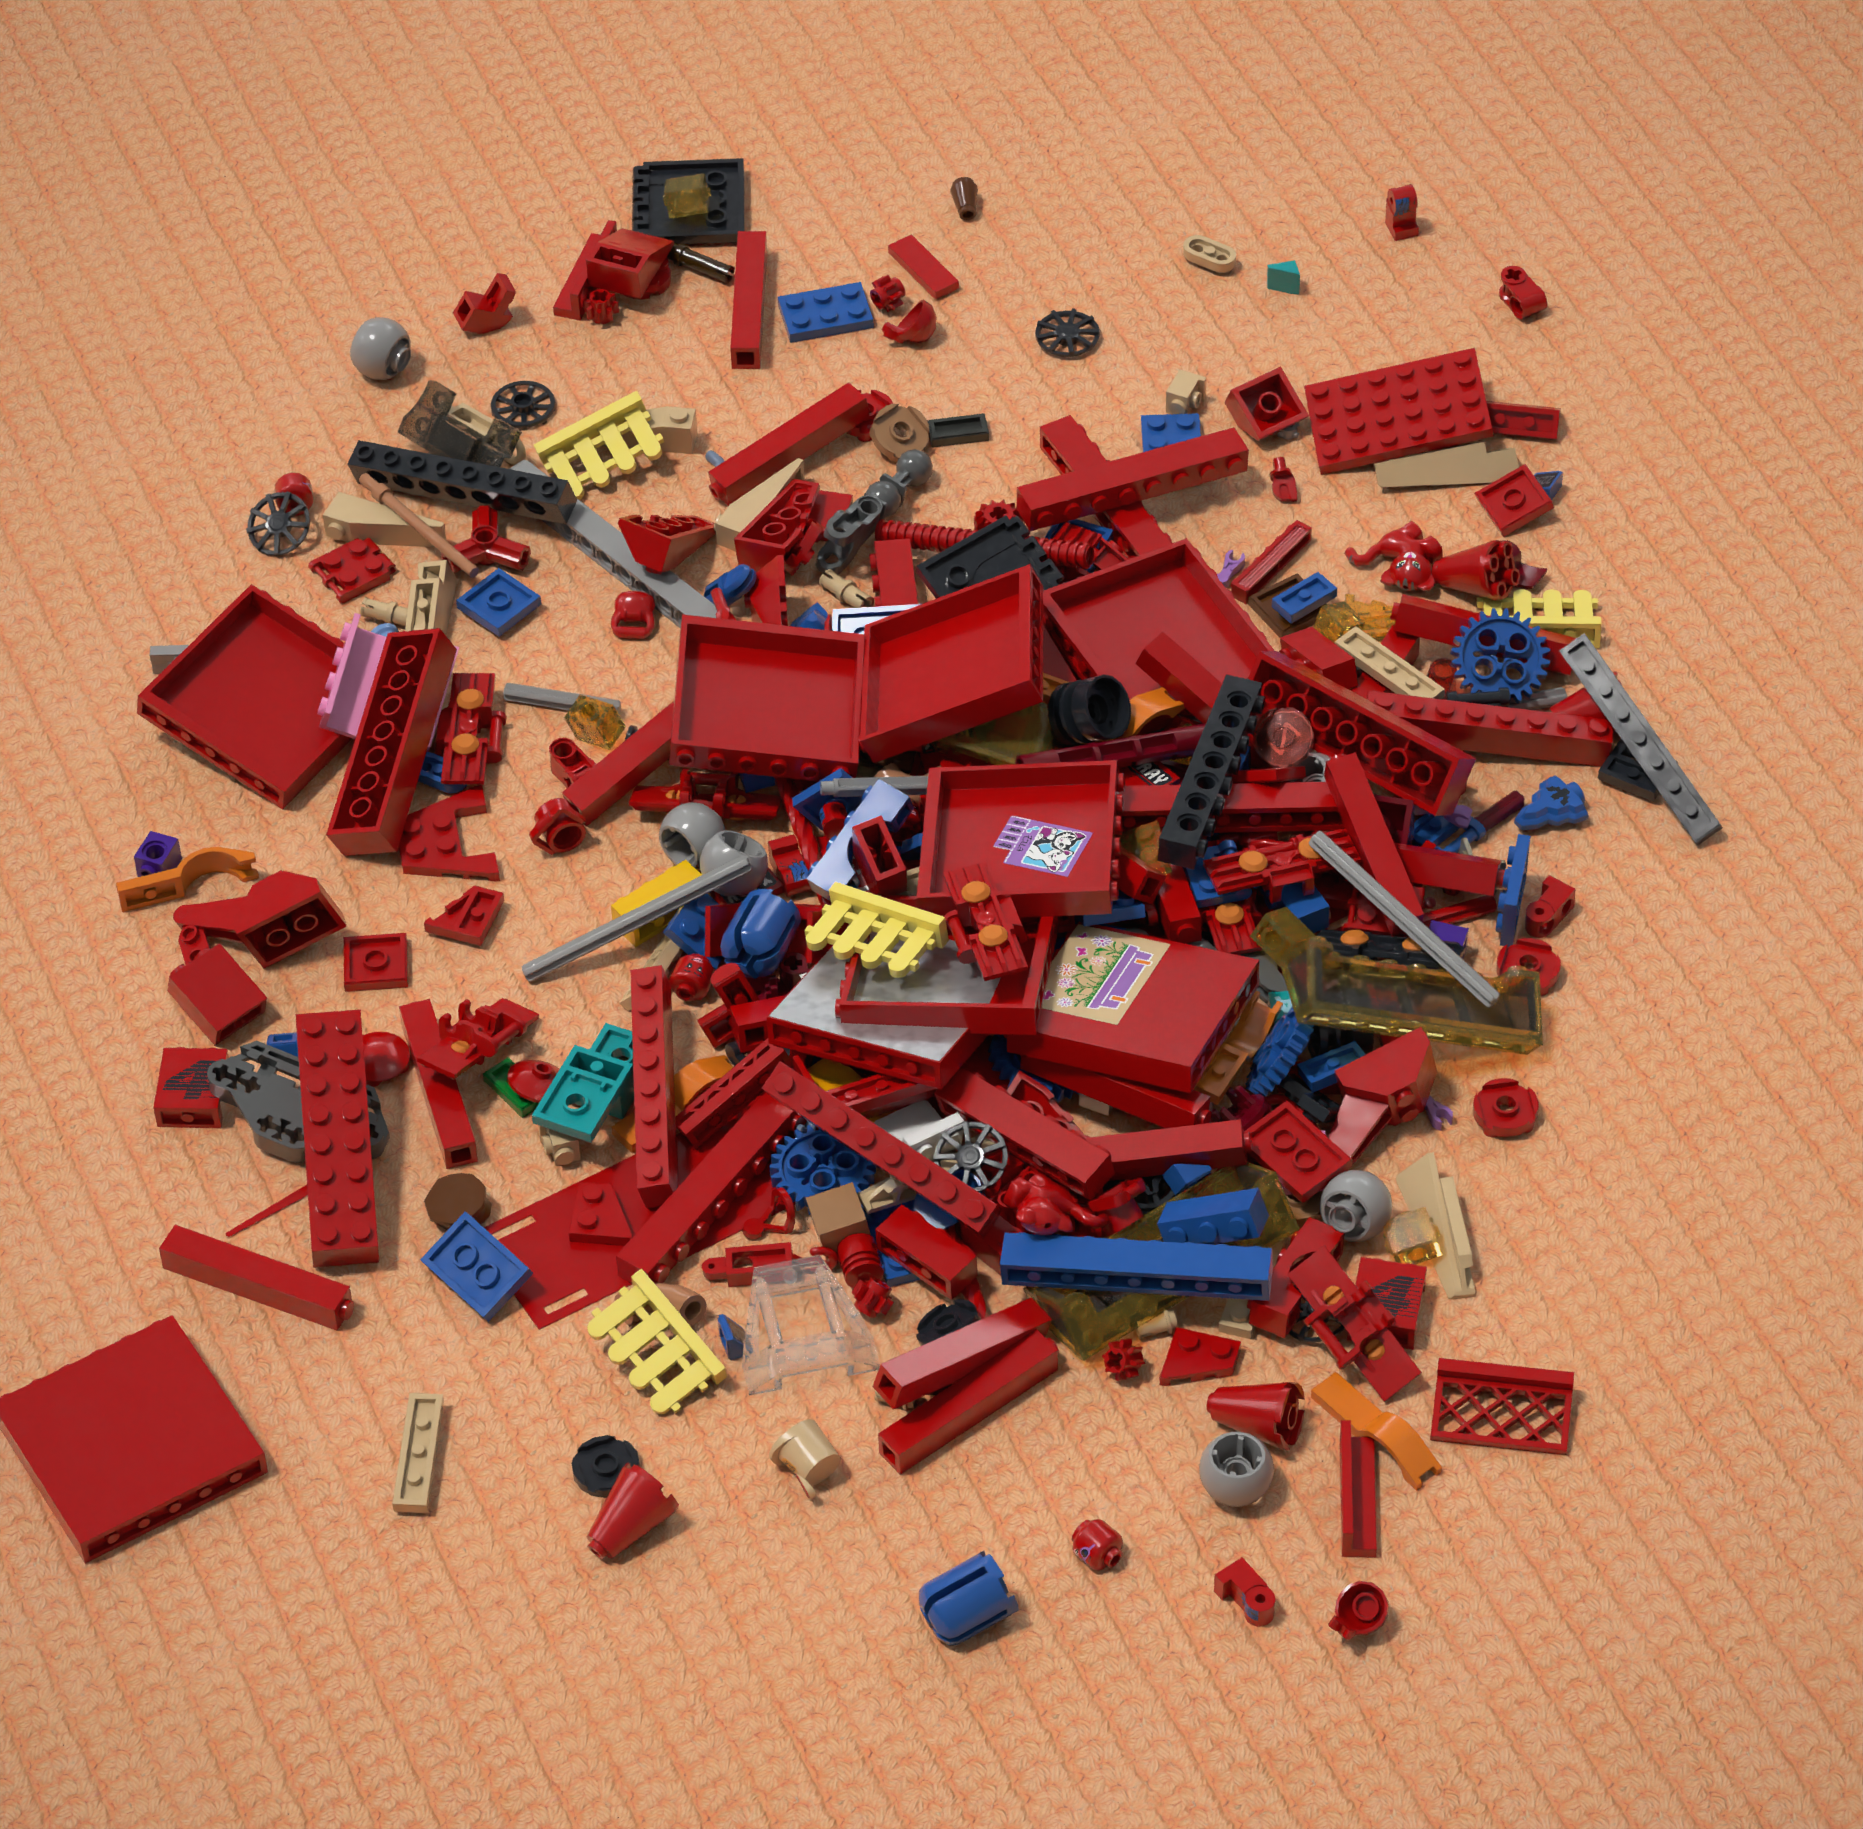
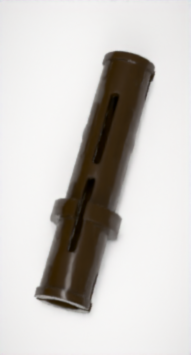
(683, 255)

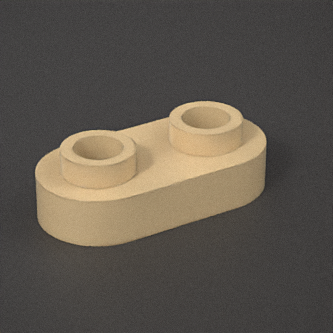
(1209, 253)

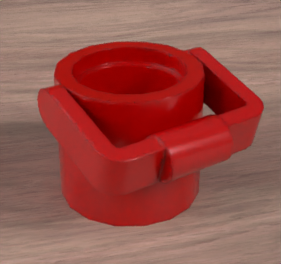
(559, 825)
(1119, 1205)

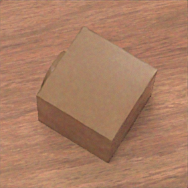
(837, 1215)

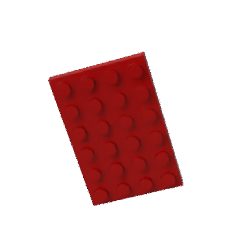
(1398, 411)

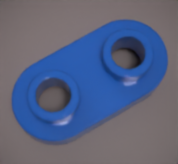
(433, 764)

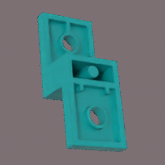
(593, 1081)

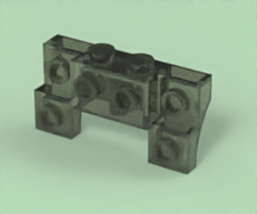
(445, 436)

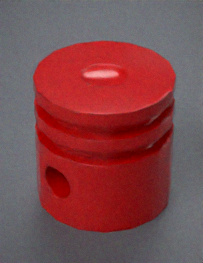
(859, 1258)

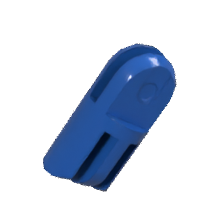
(733, 584)

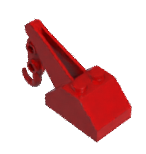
(271, 921)
(1379, 1090)

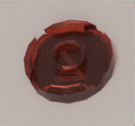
(1283, 737)

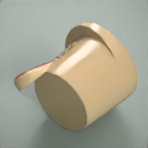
(806, 1454)

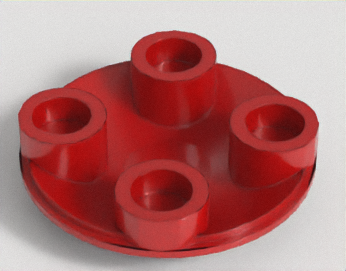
(384, 1057)

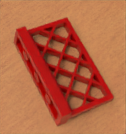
(1499, 1380)

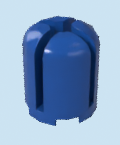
(760, 933)
(966, 1599)

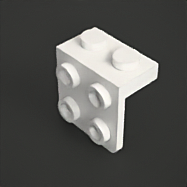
(921, 1127)

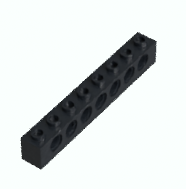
(464, 482)
(1210, 772)

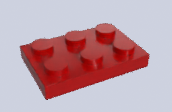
(1296, 1151)

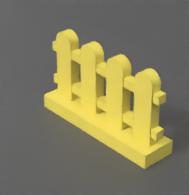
(595, 430)
(1553, 618)
(881, 915)
(652, 1328)

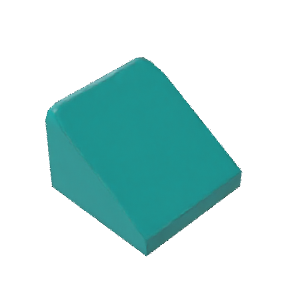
(1284, 277)

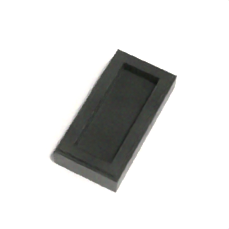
(958, 430)

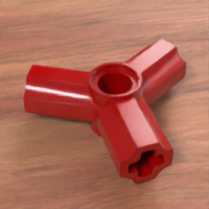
(487, 547)

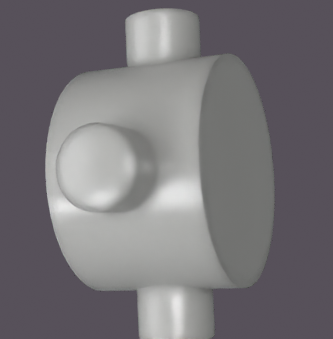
(1289, 432)

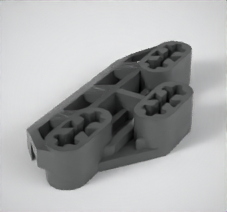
(273, 1103)

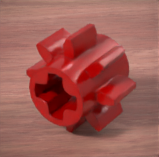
(887, 293)
(601, 306)
(872, 1297)
(1123, 1359)

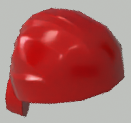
(915, 327)
(1360, 1610)

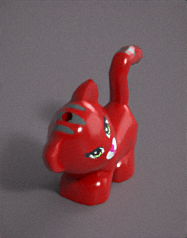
(1411, 557)

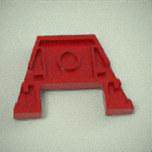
(432, 840)

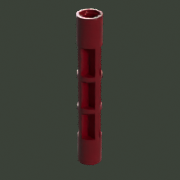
(1128, 751)

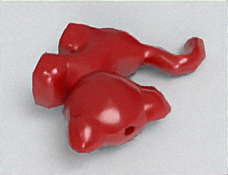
(1045, 1205)

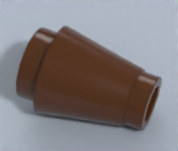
(964, 194)

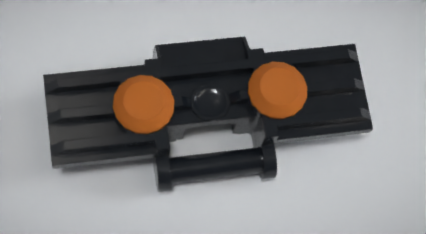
(1400, 949)

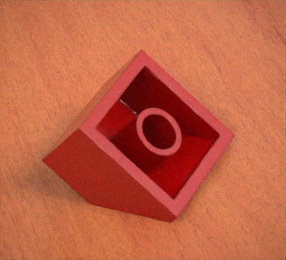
(1265, 405)

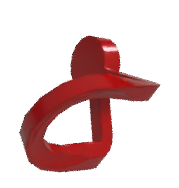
(754, 1227)

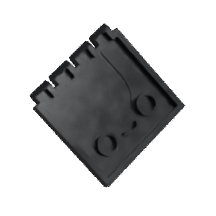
(726, 203)
(986, 555)

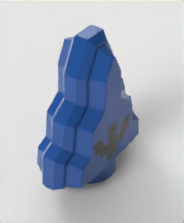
(1553, 805)

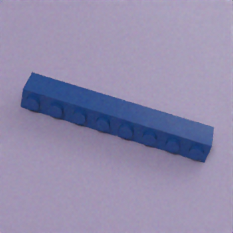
(1136, 1266)

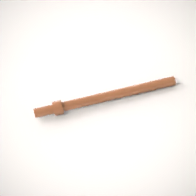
(383, 495)

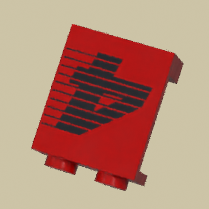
(184, 1091)
(1399, 1290)

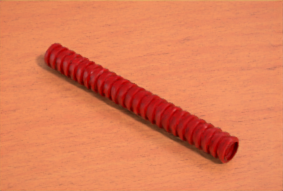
(941, 538)

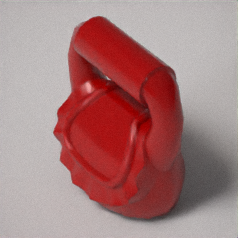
(633, 607)

